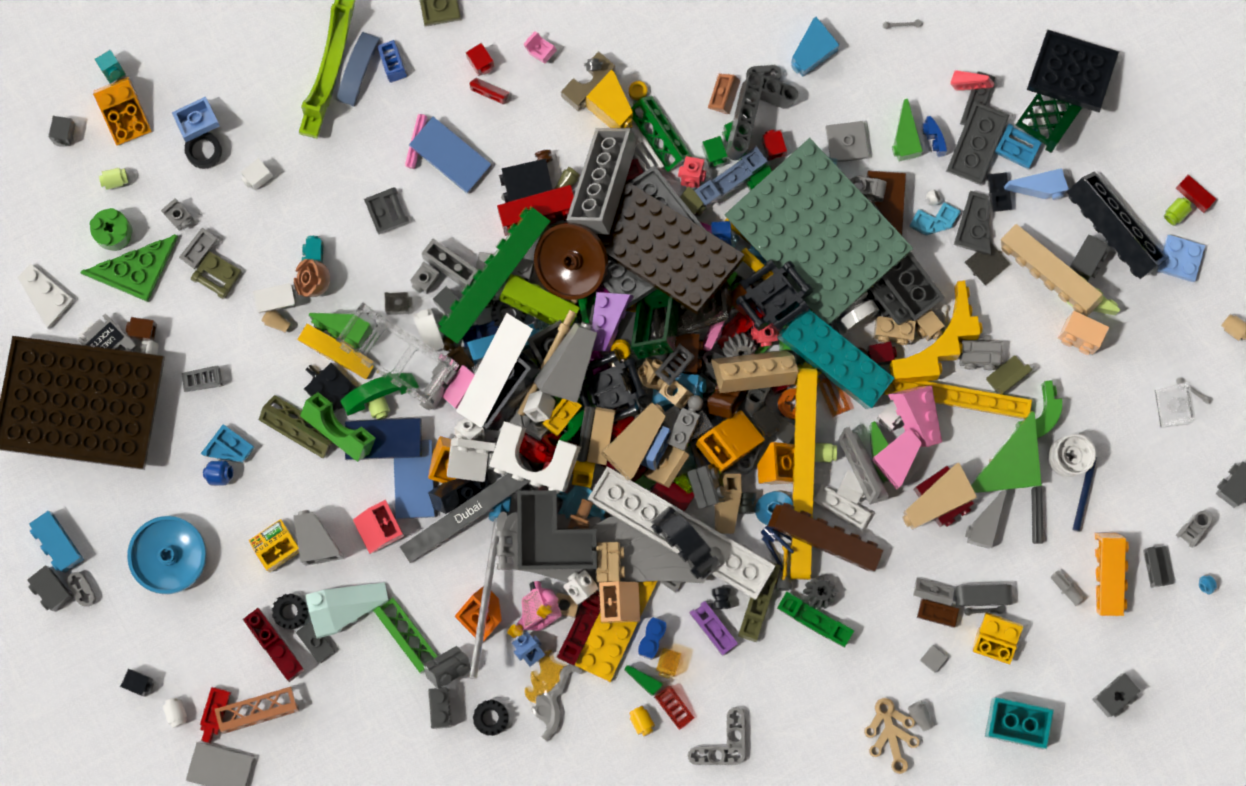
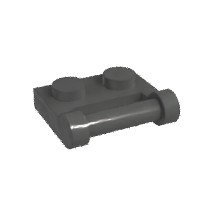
(380, 214)

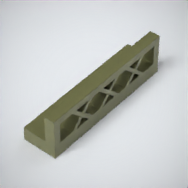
(293, 428)

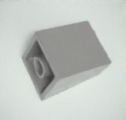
(313, 540)

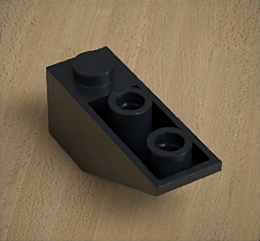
(455, 493)

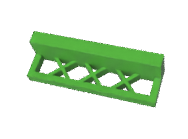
(404, 644)

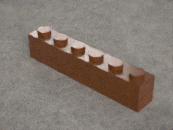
(824, 537)

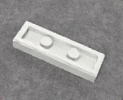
(841, 507)

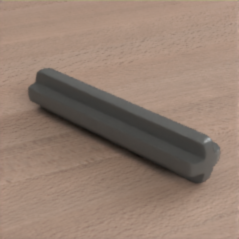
(586, 431)
(1037, 515)

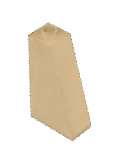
(634, 441)
(944, 496)

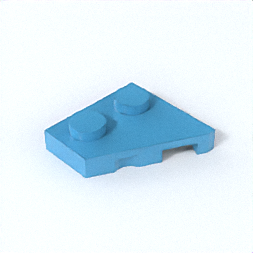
(228, 446)

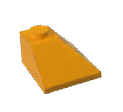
(440, 460)
(777, 464)

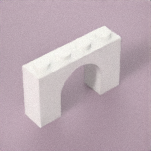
(507, 459)

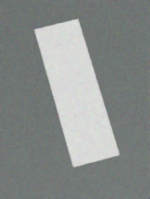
(494, 370)

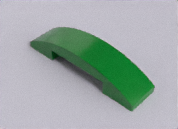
(373, 390)
(815, 620)

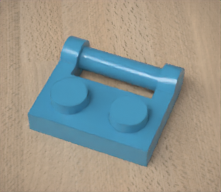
(1015, 150)

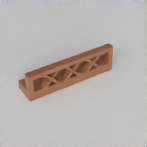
(260, 717)

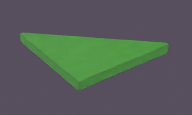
(135, 270)
(1014, 463)

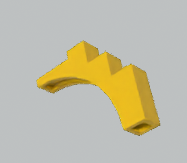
(925, 365)

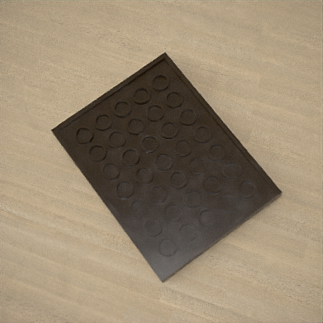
(79, 402)

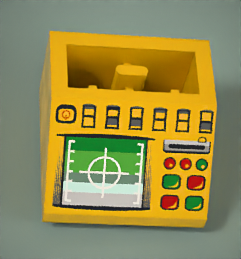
(274, 546)

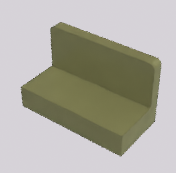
(1008, 375)

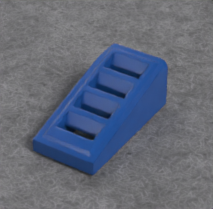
(394, 72)

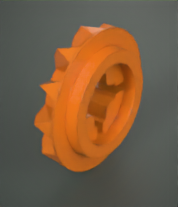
(783, 407)

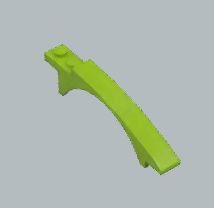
(319, 98)

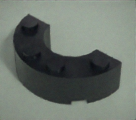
(687, 540)

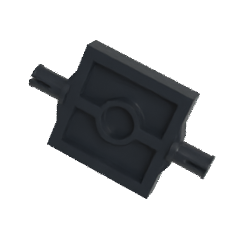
(330, 384)

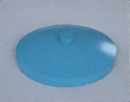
(166, 555)

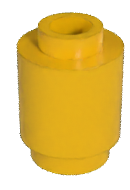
(642, 721)

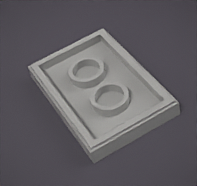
(218, 767)

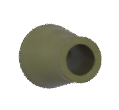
(568, 177)

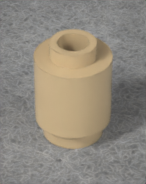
(1235, 327)

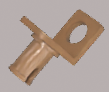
(580, 519)

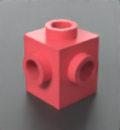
(692, 172)
(764, 339)

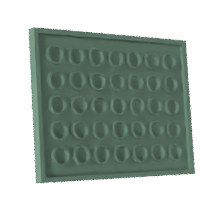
(822, 225)

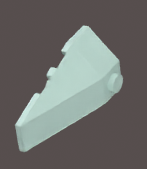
(340, 606)

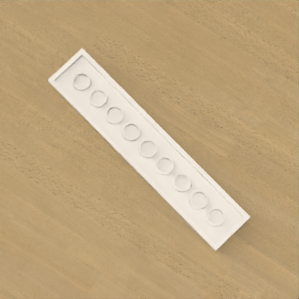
(639, 507)

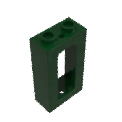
(643, 324)

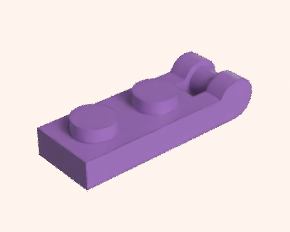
(714, 628)

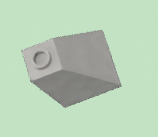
(568, 364)

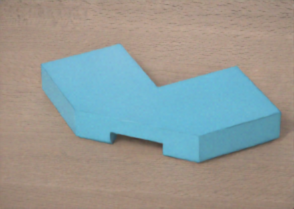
(928, 225)

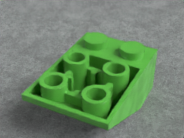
(336, 323)

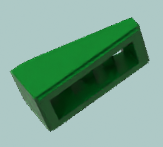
(646, 682)

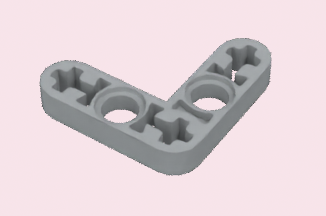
(731, 745)

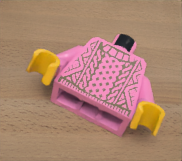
(538, 610)

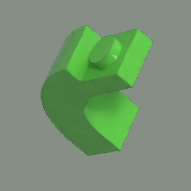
(1051, 410)

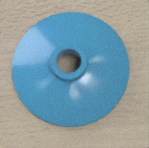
(767, 503)

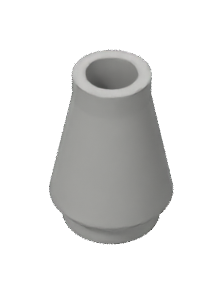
(920, 714)

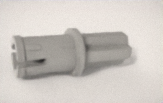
(1067, 588)

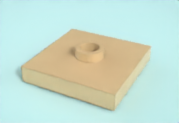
(668, 467)

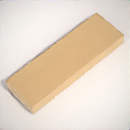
(600, 434)

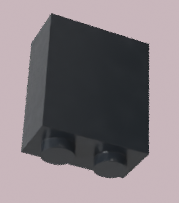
(525, 180)

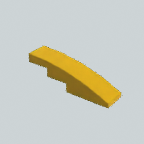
(329, 348)

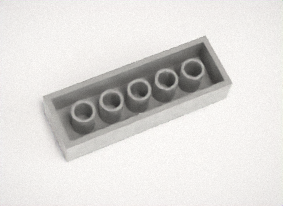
(603, 179)

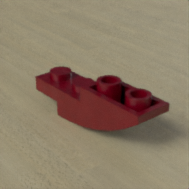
(273, 644)

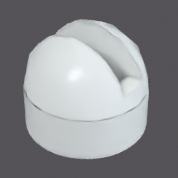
(934, 197)

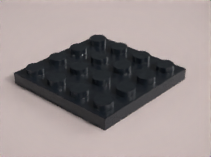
(1073, 71)

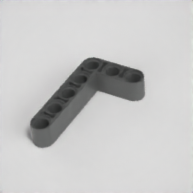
(749, 109)

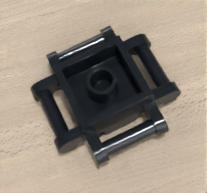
(775, 296)
(613, 386)

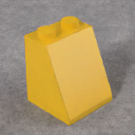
(609, 103)

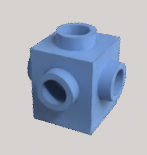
(528, 648)

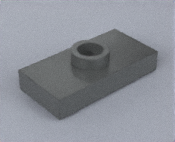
(318, 647)

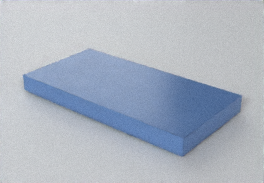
(449, 154)
(413, 485)

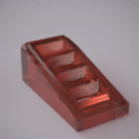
(679, 703)

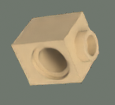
(680, 398)
(572, 610)

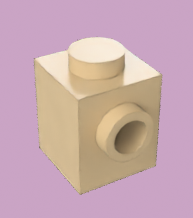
(929, 326)

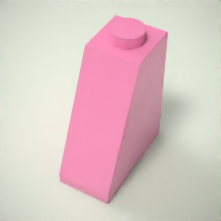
(898, 457)

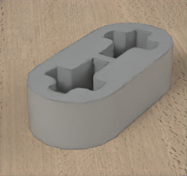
(85, 586)

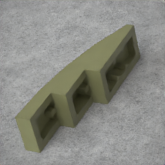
(757, 608)

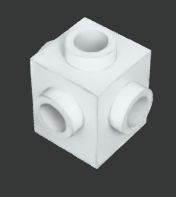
(468, 430)
(580, 586)

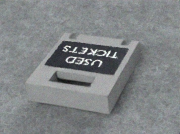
(107, 336)

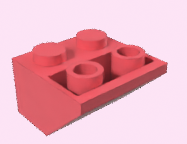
(378, 527)

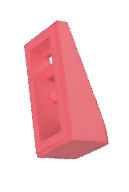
(968, 81)

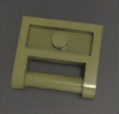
(219, 269)

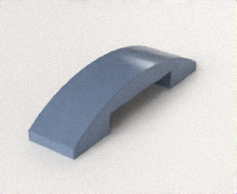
(356, 68)
(732, 177)

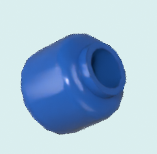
(218, 473)

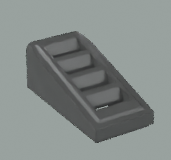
(216, 383)

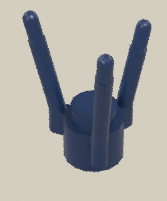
(773, 535)

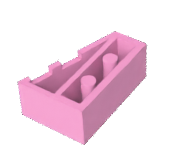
(919, 413)

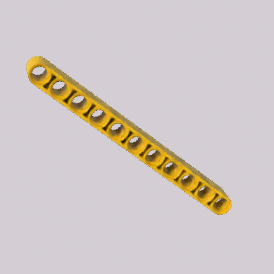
(804, 465)

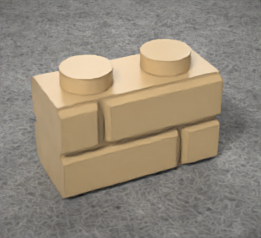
(608, 562)

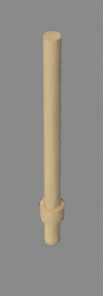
(563, 329)

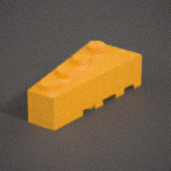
(1111, 574)

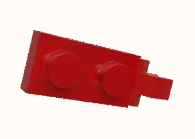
(736, 325)
(534, 450)
(209, 724)

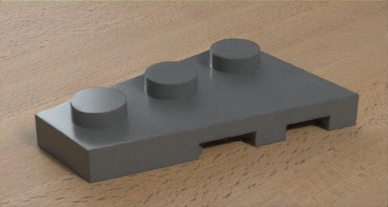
(974, 225)

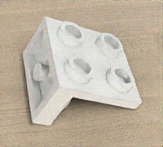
(468, 459)

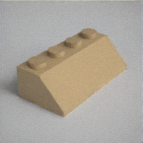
(755, 371)

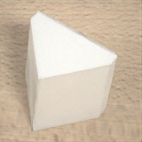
(149, 347)

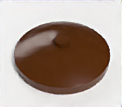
(570, 261)

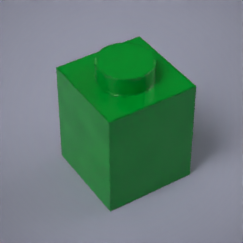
(714, 152)

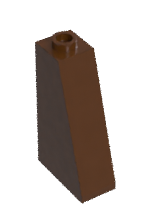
(893, 202)

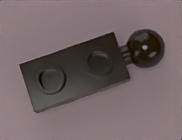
(457, 354)

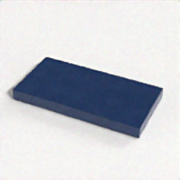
(393, 438)

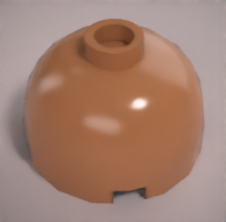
(312, 278)

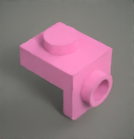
(539, 48)

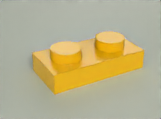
(561, 415)

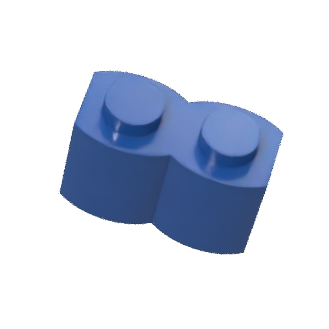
(650, 643)

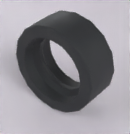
(205, 164)

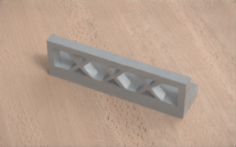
(862, 466)

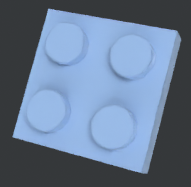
(1183, 258)

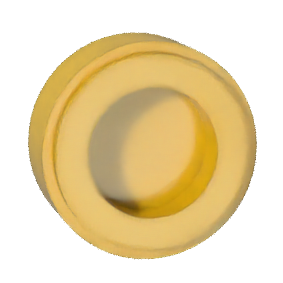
(637, 90)
(622, 348)

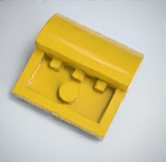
(997, 638)

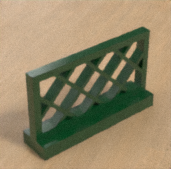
(1059, 128)

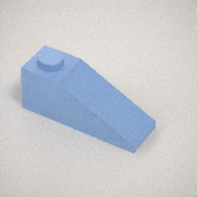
(1042, 185)

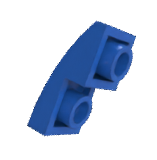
(933, 131)

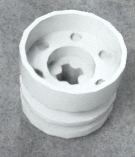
(858, 313)
(1079, 448)

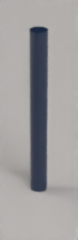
(1083, 498)

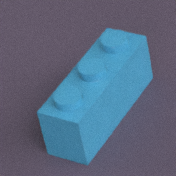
(55, 542)

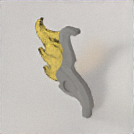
(545, 691)

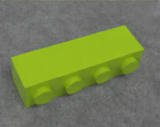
(536, 301)

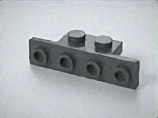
(888, 303)

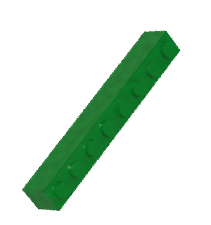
(493, 275)

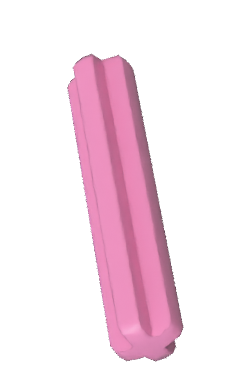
(412, 155)

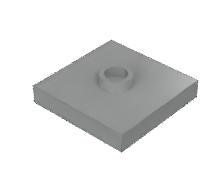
(847, 141)

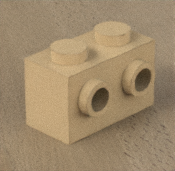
(887, 330)

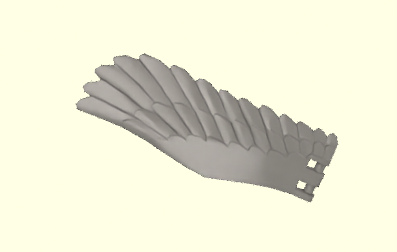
(642, 560)

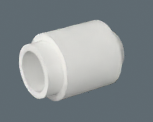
(175, 712)

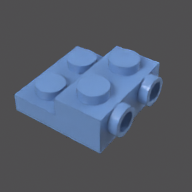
(195, 119)

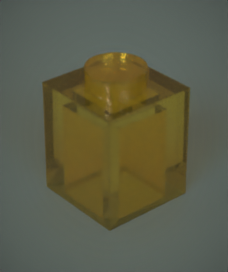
(668, 663)

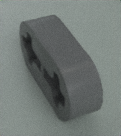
(765, 69)

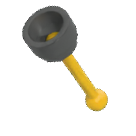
(784, 583)

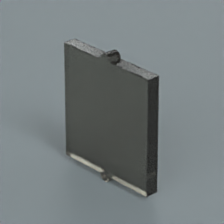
(986, 266)

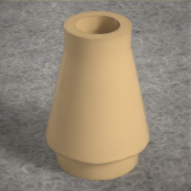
(275, 320)

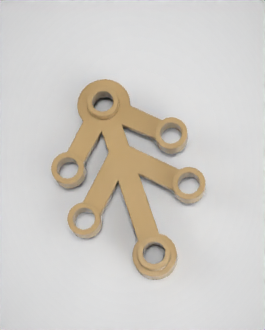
(890, 733)

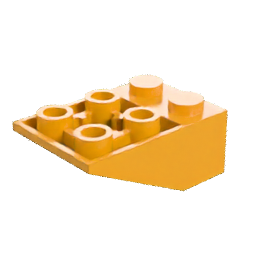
(122, 111)
(729, 441)

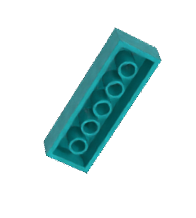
(836, 358)

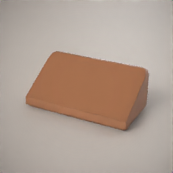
(724, 93)

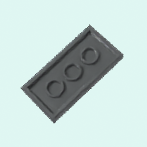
(977, 143)

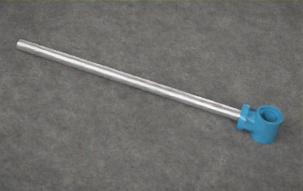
(504, 506)

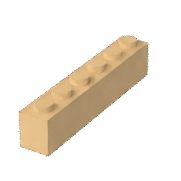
(1051, 270)

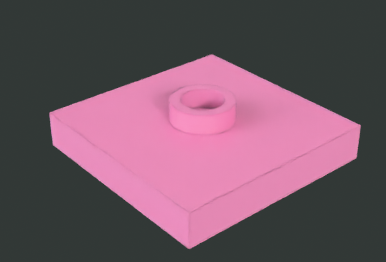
(712, 335)

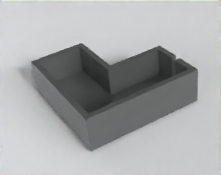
(542, 543)

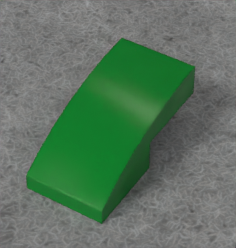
(572, 427)

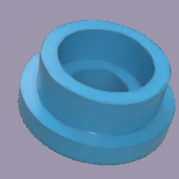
(1207, 584)

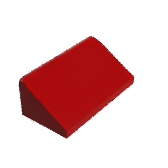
(489, 90)
(1196, 193)

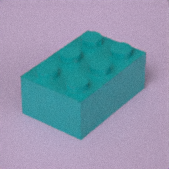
(1019, 723)

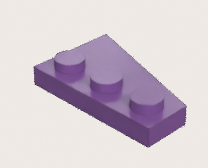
(607, 315)

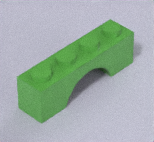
(320, 414)

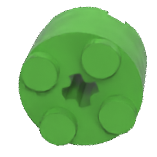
(121, 228)

